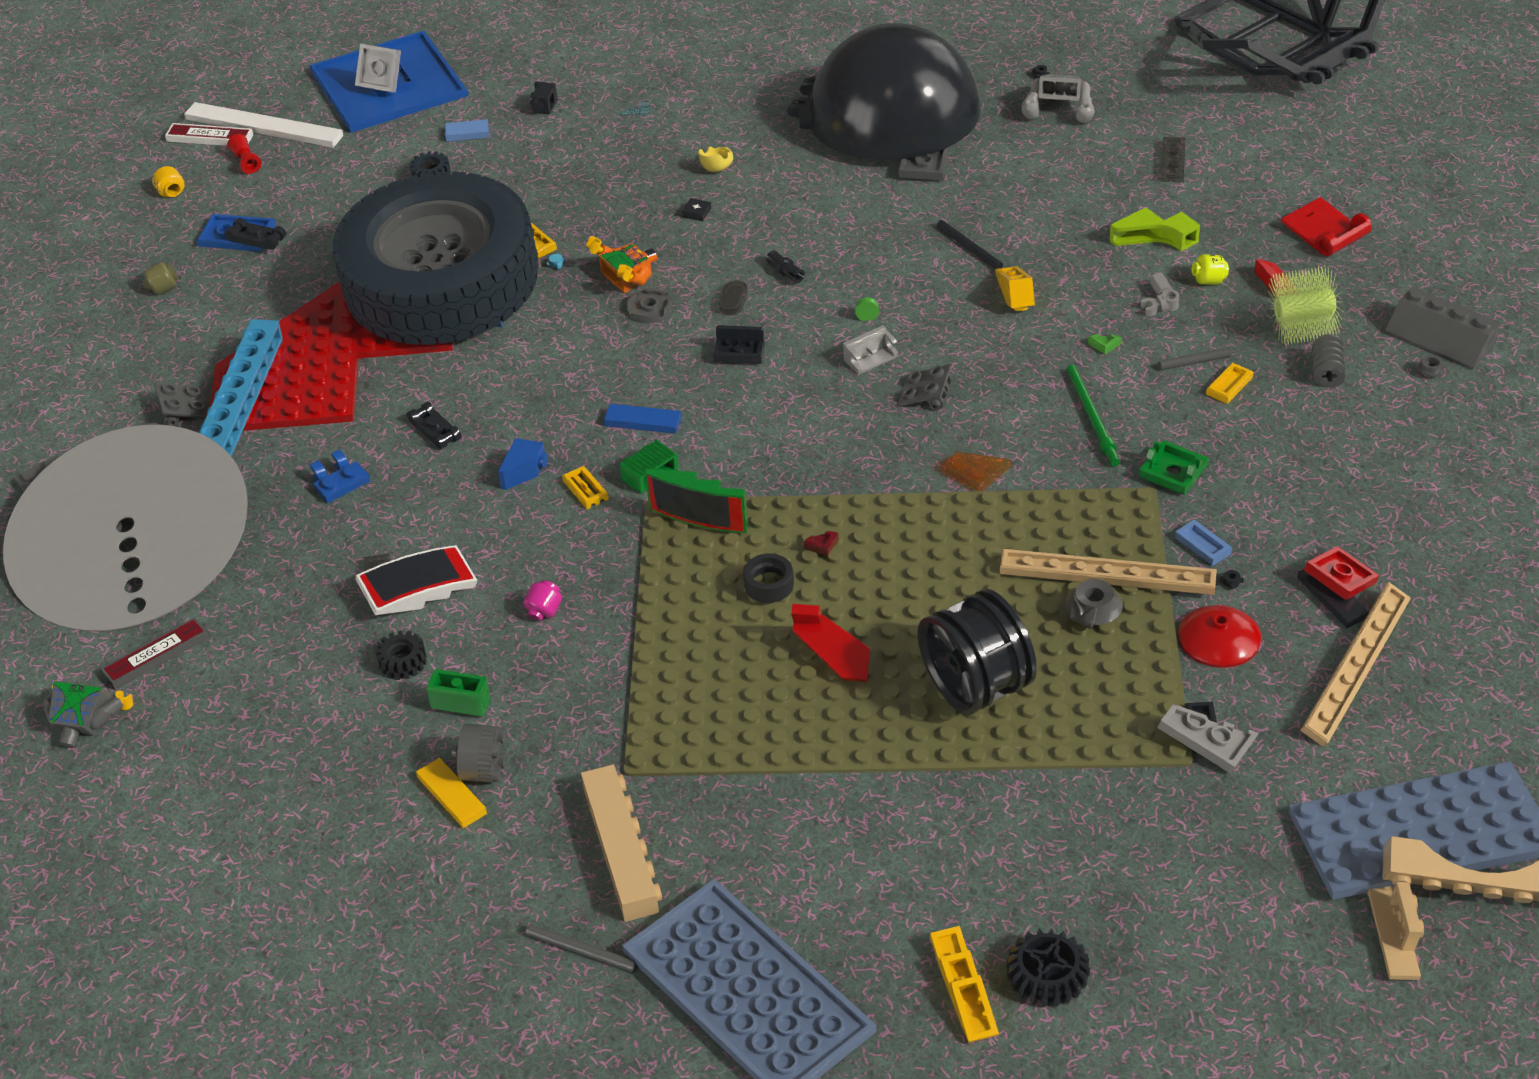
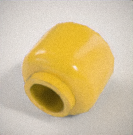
(168, 181)

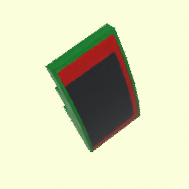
(696, 500)

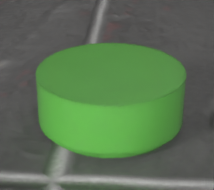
(866, 309)

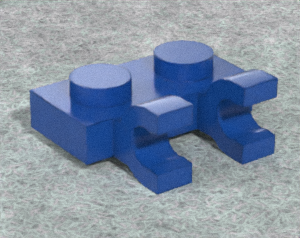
(340, 482)

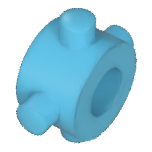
(556, 261)

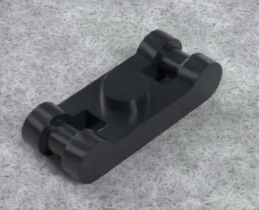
(255, 234)
(434, 427)

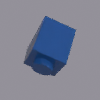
(522, 463)

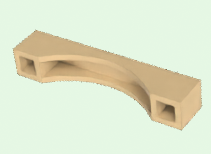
(1418, 864)

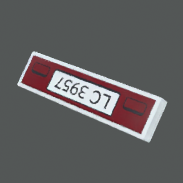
(204, 134)

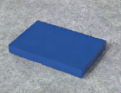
(214, 231)

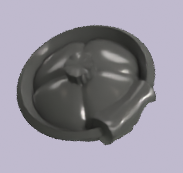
(1093, 603)

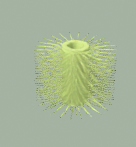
(1304, 305)

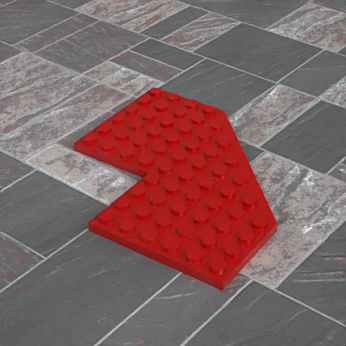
(317, 365)

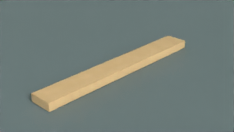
(1108, 570)
(1355, 665)

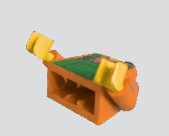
(623, 265)

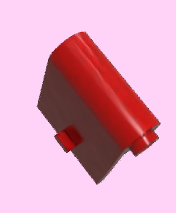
(1327, 227)

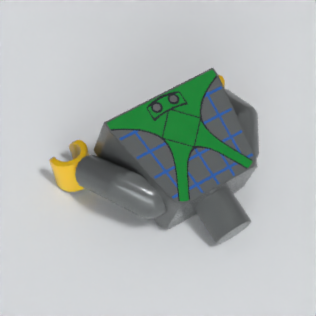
(81, 709)

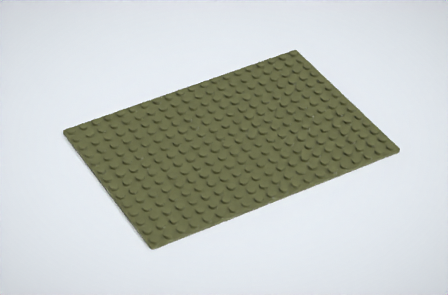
(738, 693)

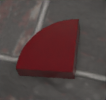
(822, 543)

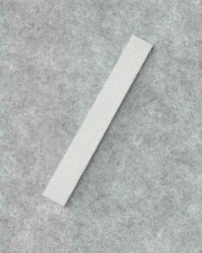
(264, 124)

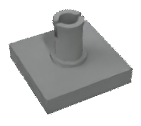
(378, 67)

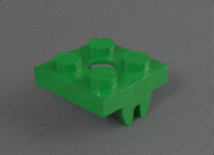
(1168, 455)

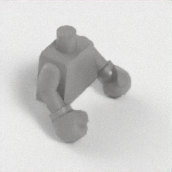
(1061, 88)

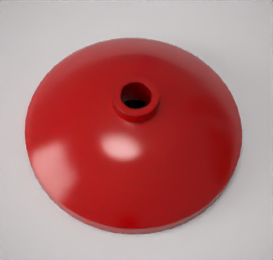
(1219, 636)

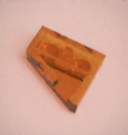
(975, 469)

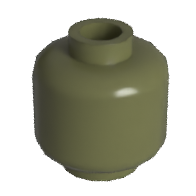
(160, 278)

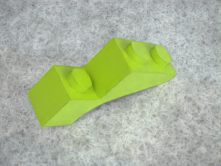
(1148, 227)

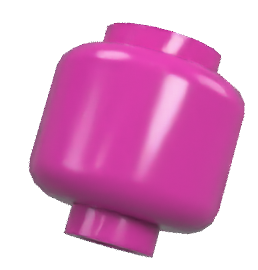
(542, 600)

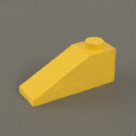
(1016, 287)

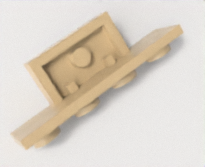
(1397, 929)

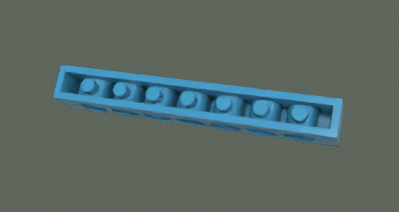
(242, 383)

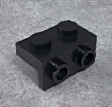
(739, 344)

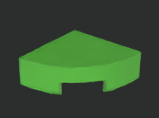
(1104, 343)

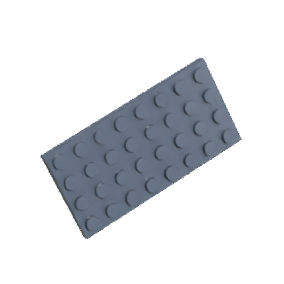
(1465, 816)
(748, 988)

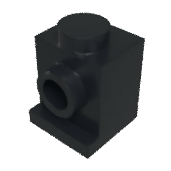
(543, 97)

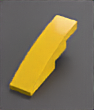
(964, 984)

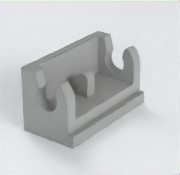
(870, 350)

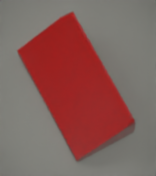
(1266, 270)

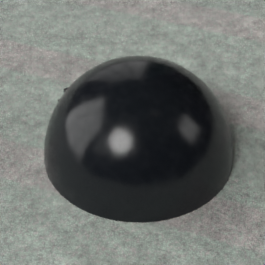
(890, 95)

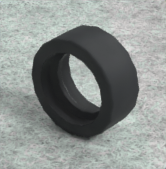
(768, 592)

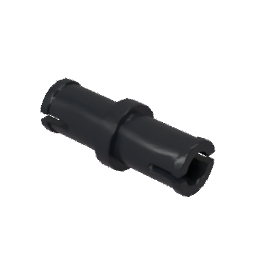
(785, 266)

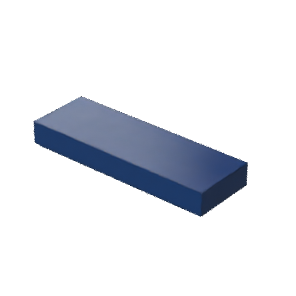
(642, 418)

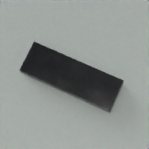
(1346, 611)

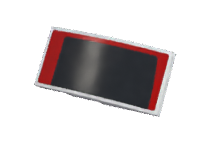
(415, 578)

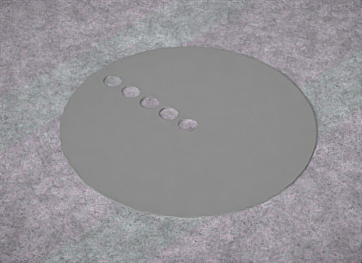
(65, 538)

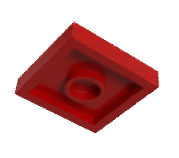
(1341, 572)

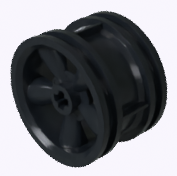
(977, 651)

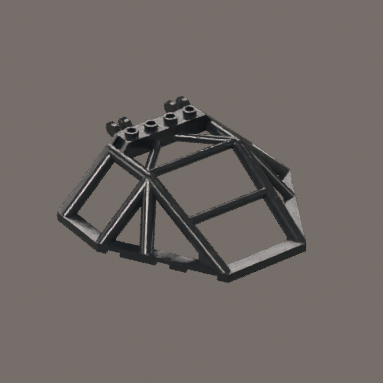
(1309, 67)

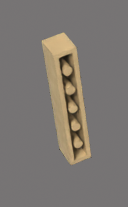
(620, 843)

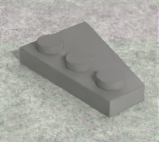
(1210, 739)

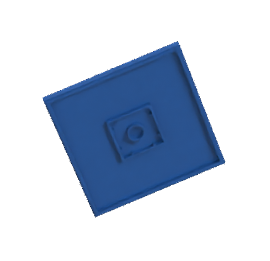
(422, 83)

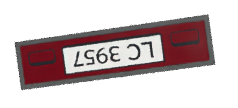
(154, 653)

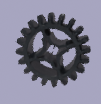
(1053, 975)

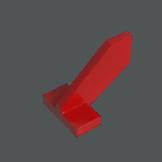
(831, 643)

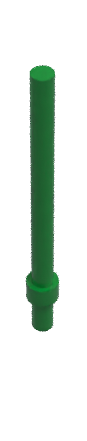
(1106, 443)

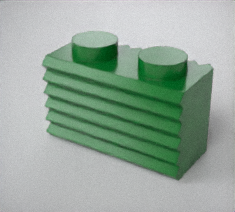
(649, 457)
(458, 692)

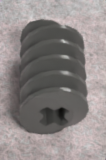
(1328, 361)

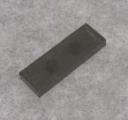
(1173, 159)

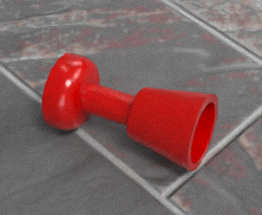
(239, 146)

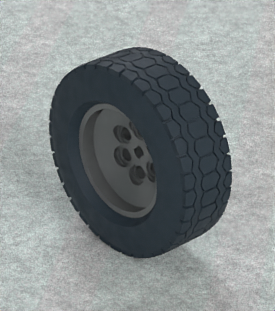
(436, 257)

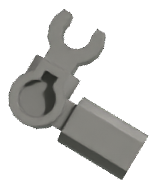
(1166, 298)

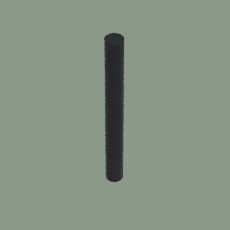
(969, 244)

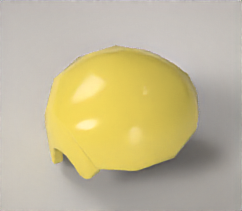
(715, 158)

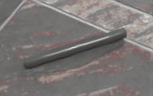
(581, 948)

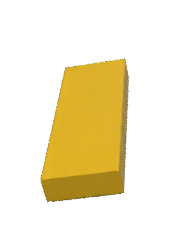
(451, 792)

